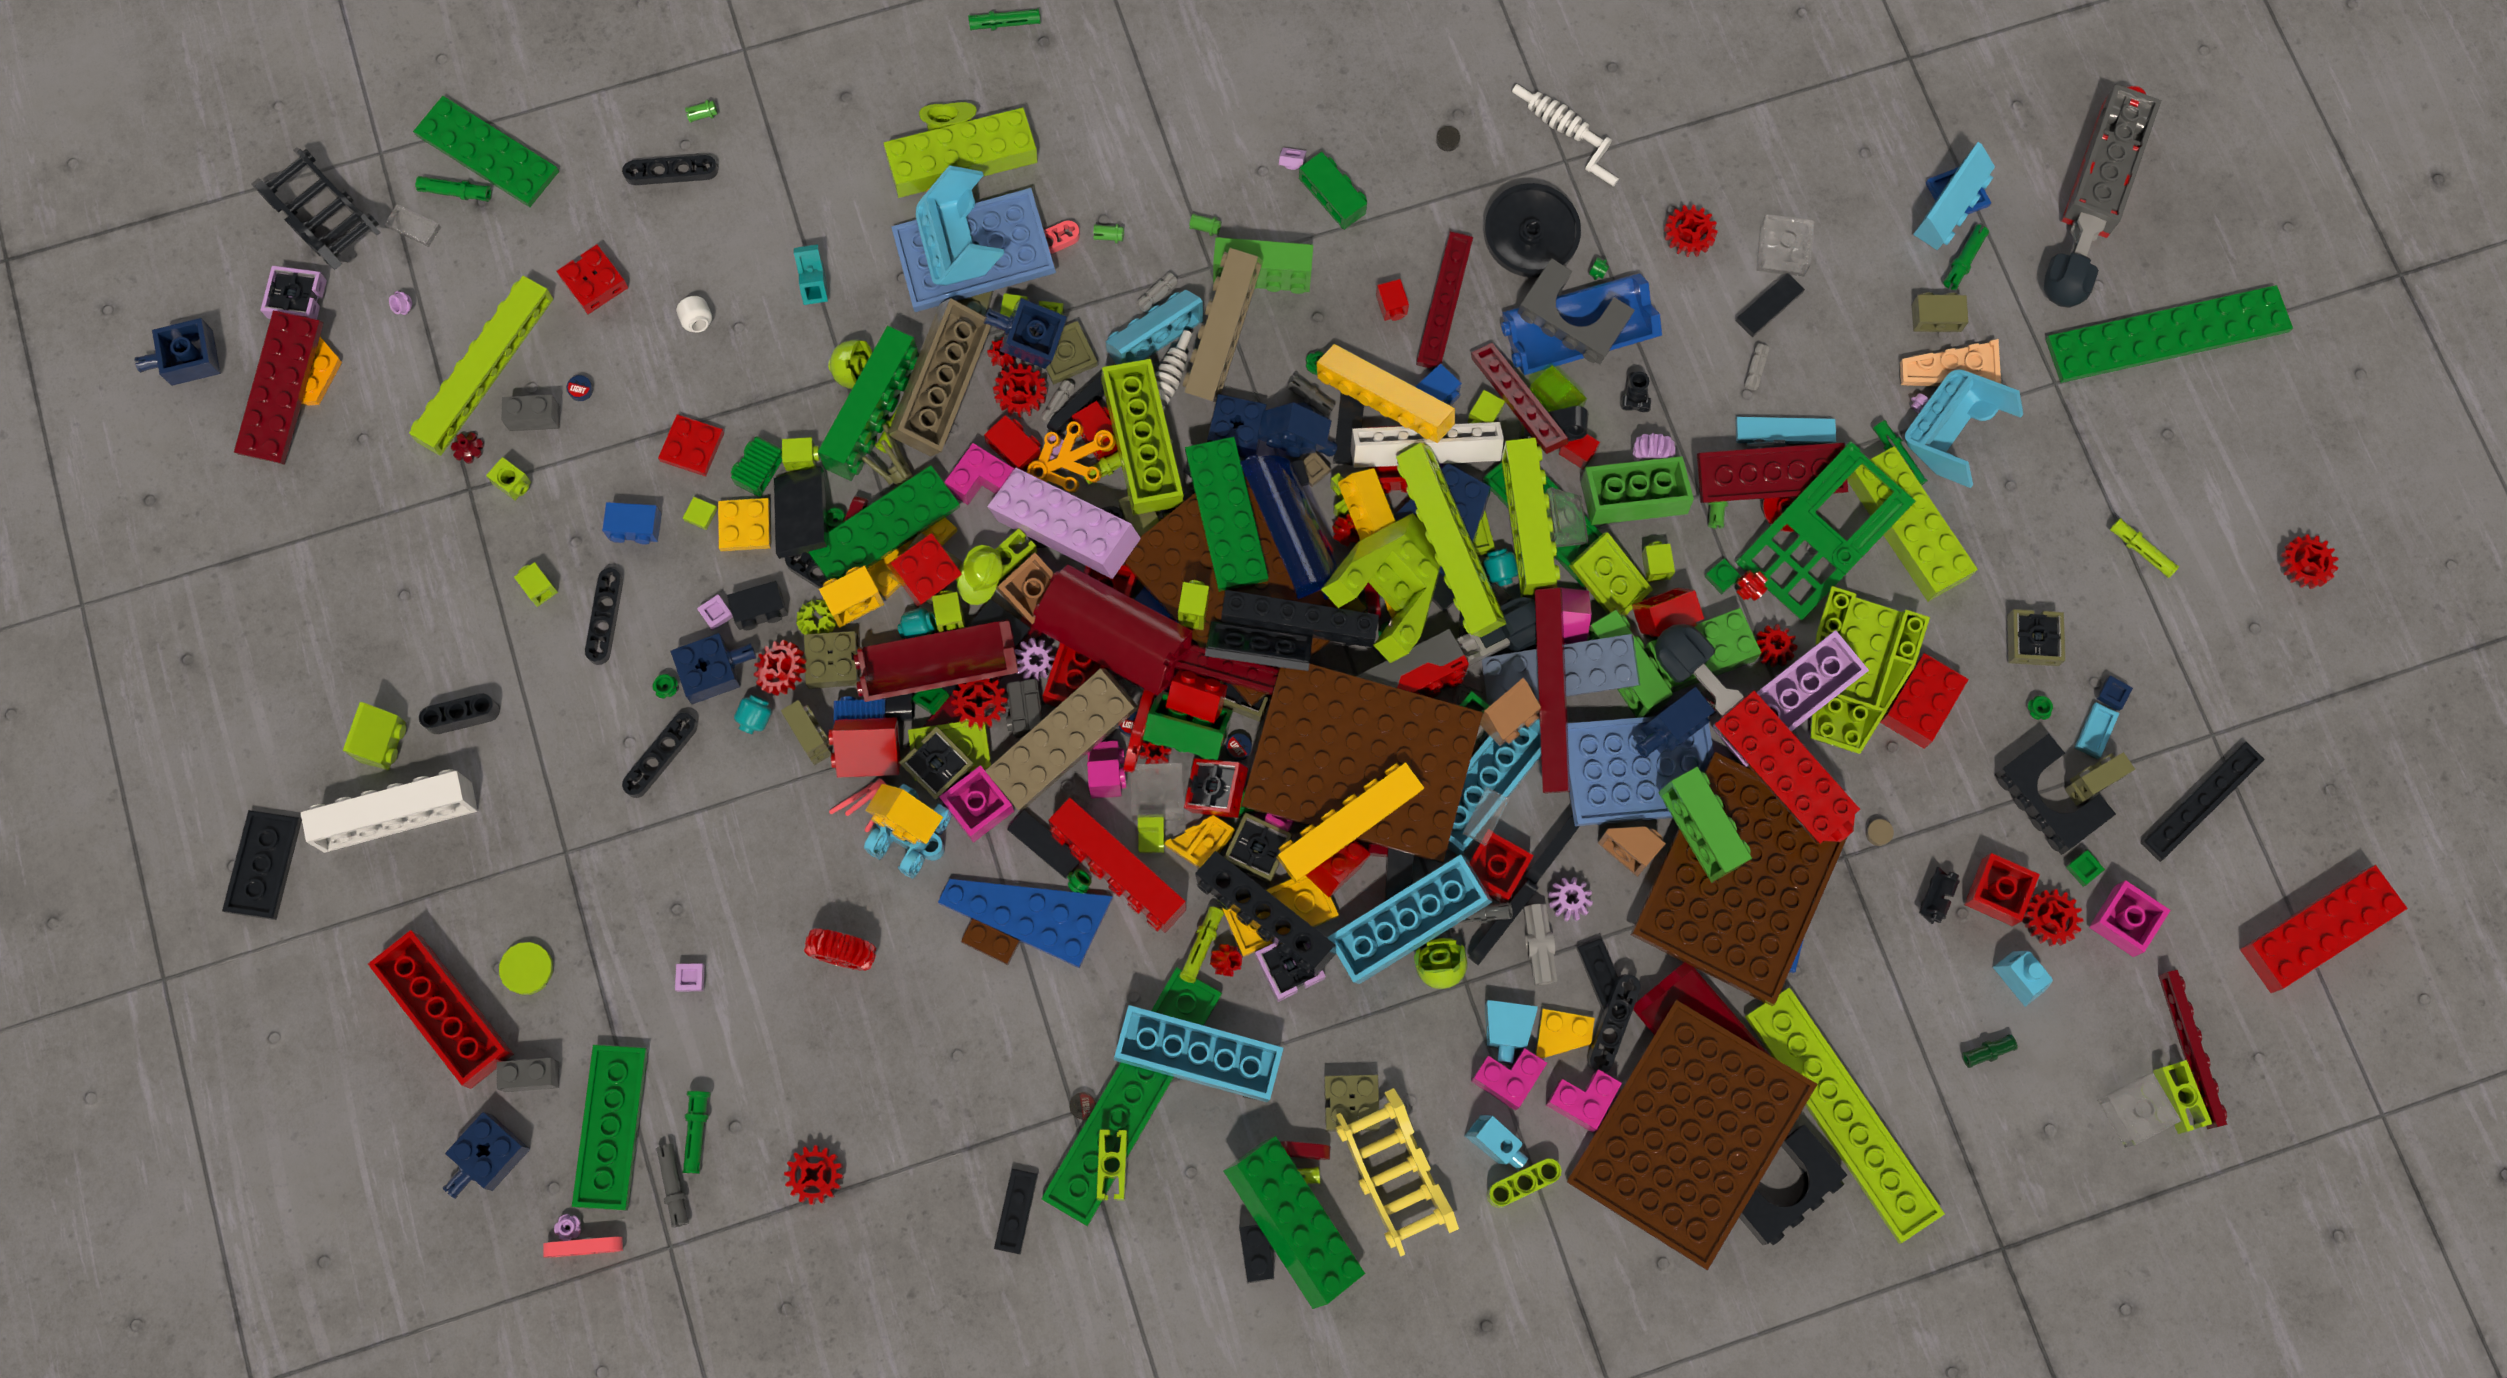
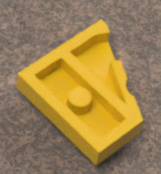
(1201, 840)
(1562, 1032)

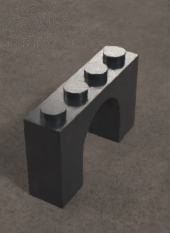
(2061, 829)
(1819, 1175)

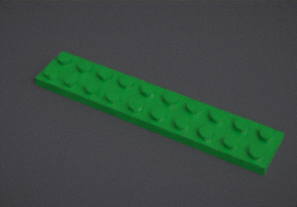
(2168, 334)
(1124, 1105)

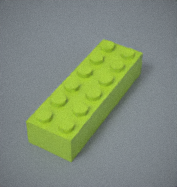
(981, 144)
(1142, 437)
(1529, 516)
(1921, 534)

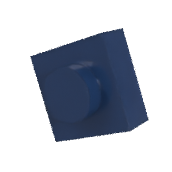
(2114, 693)

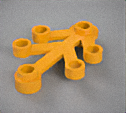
(1067, 458)

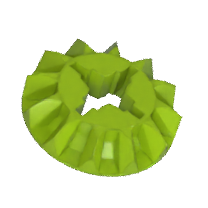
(826, 624)

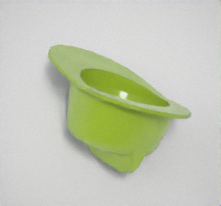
(945, 115)
(980, 575)

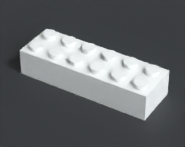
(388, 811)

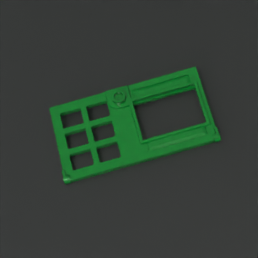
(1820, 536)

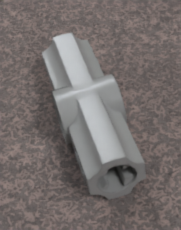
(1540, 944)

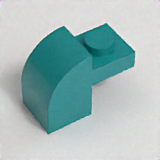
(811, 274)

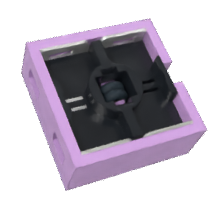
(293, 292)
(1282, 973)

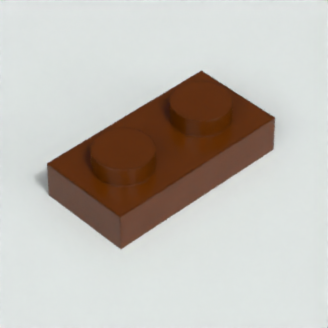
(990, 941)

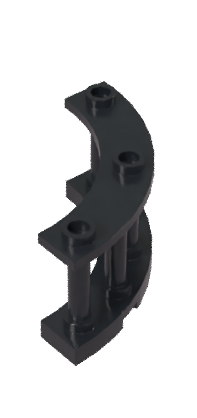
(306, 230)

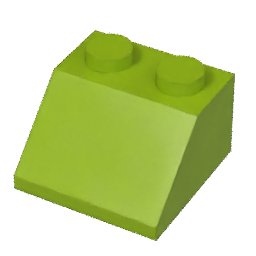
(374, 736)

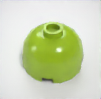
(848, 362)
(1441, 963)

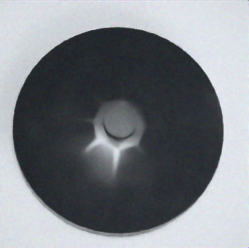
(1531, 227)

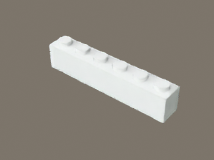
(1460, 445)

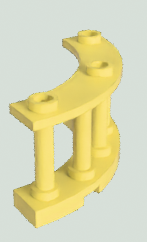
(1415, 1162)

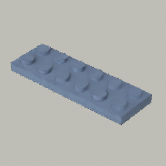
(1588, 668)

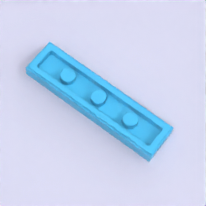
(1792, 430)

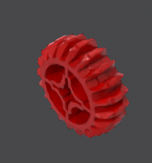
(840, 949)

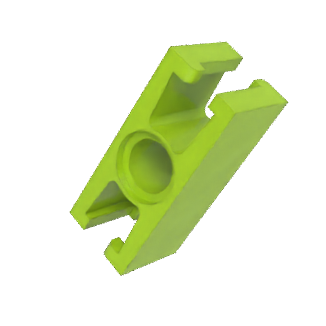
(1006, 549)
(2193, 1097)
(1103, 1157)

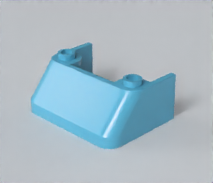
(946, 232)
(1946, 414)

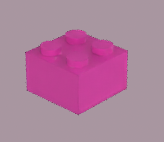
(976, 804)
(2129, 918)

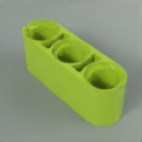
(1536, 1179)

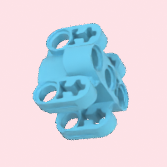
(881, 838)

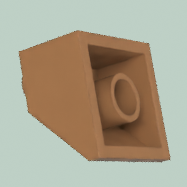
(1026, 586)
(1511, 713)
(1632, 846)

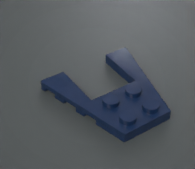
(1468, 494)

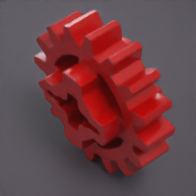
(1690, 231)
(1017, 400)
(2309, 561)
(780, 670)
(990, 701)
(2051, 908)
(822, 1166)

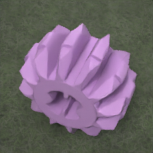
(1653, 447)
(1033, 649)
(1580, 900)

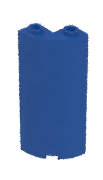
(1538, 351)

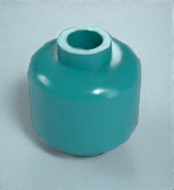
(1501, 566)
(917, 623)
(752, 714)

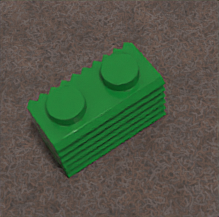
(757, 466)

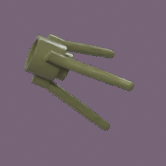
(899, 470)

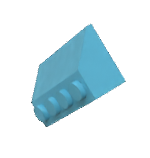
(1955, 198)
(1156, 329)

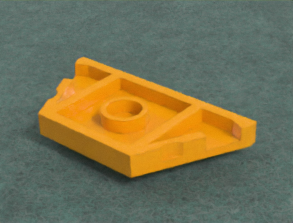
(321, 375)

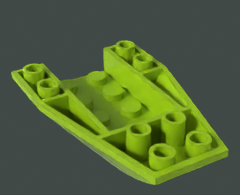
(1887, 646)

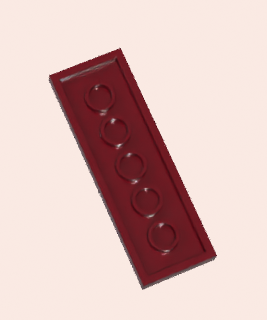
(278, 387)
(1763, 472)

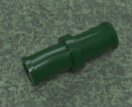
(1989, 1051)

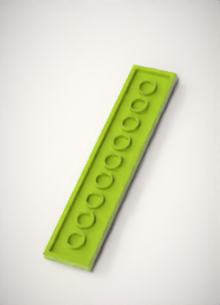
(1847, 1118)

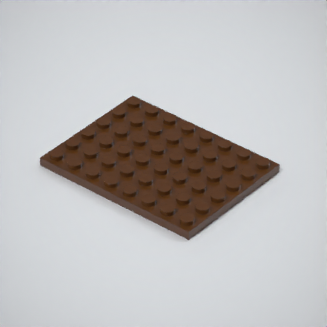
(1178, 553)
(1340, 732)
(1753, 917)
(1692, 1134)

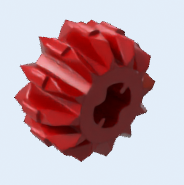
(1782, 642)

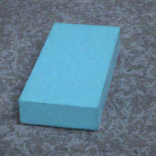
(2097, 730)

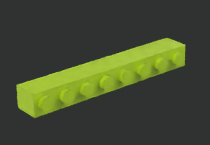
(481, 365)
(1450, 540)

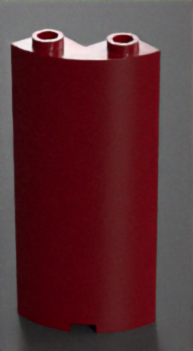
(1112, 629)
(936, 660)
(1693, 991)

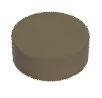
(1879, 832)

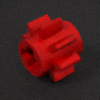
(997, 357)
(1345, 531)
(1751, 585)
(1156, 759)
(1226, 960)

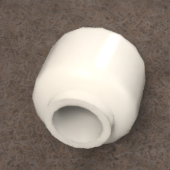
(694, 314)

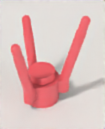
(870, 791)

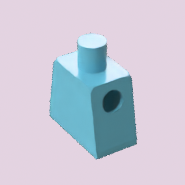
(2023, 975)
(1508, 1027)
(1488, 1135)

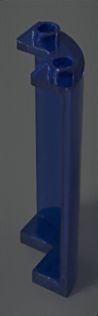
(1291, 522)

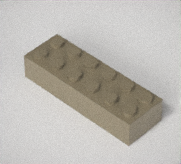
(1223, 324)
(939, 378)
(1062, 739)

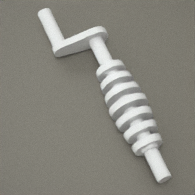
(1566, 121)
(1170, 372)

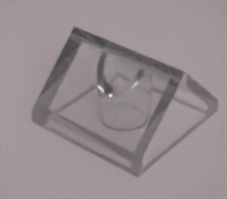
(1567, 518)

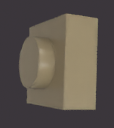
(1315, 468)

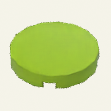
(526, 968)

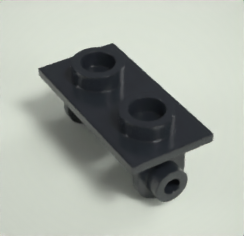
(1934, 905)

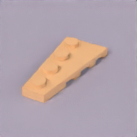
(1933, 368)

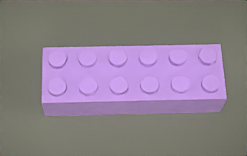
(1064, 522)
(1810, 682)

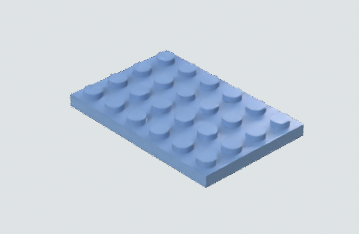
(1001, 223)
(1616, 782)

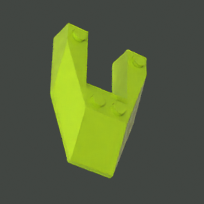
(1402, 570)

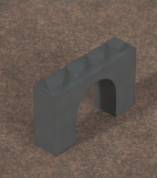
(1591, 340)

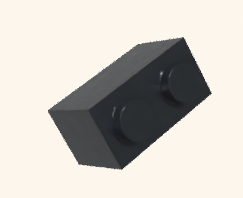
(757, 605)
(1256, 1254)

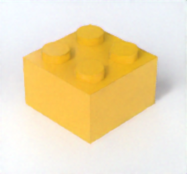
(851, 596)
(903, 814)

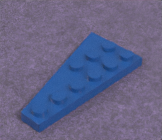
(1042, 918)

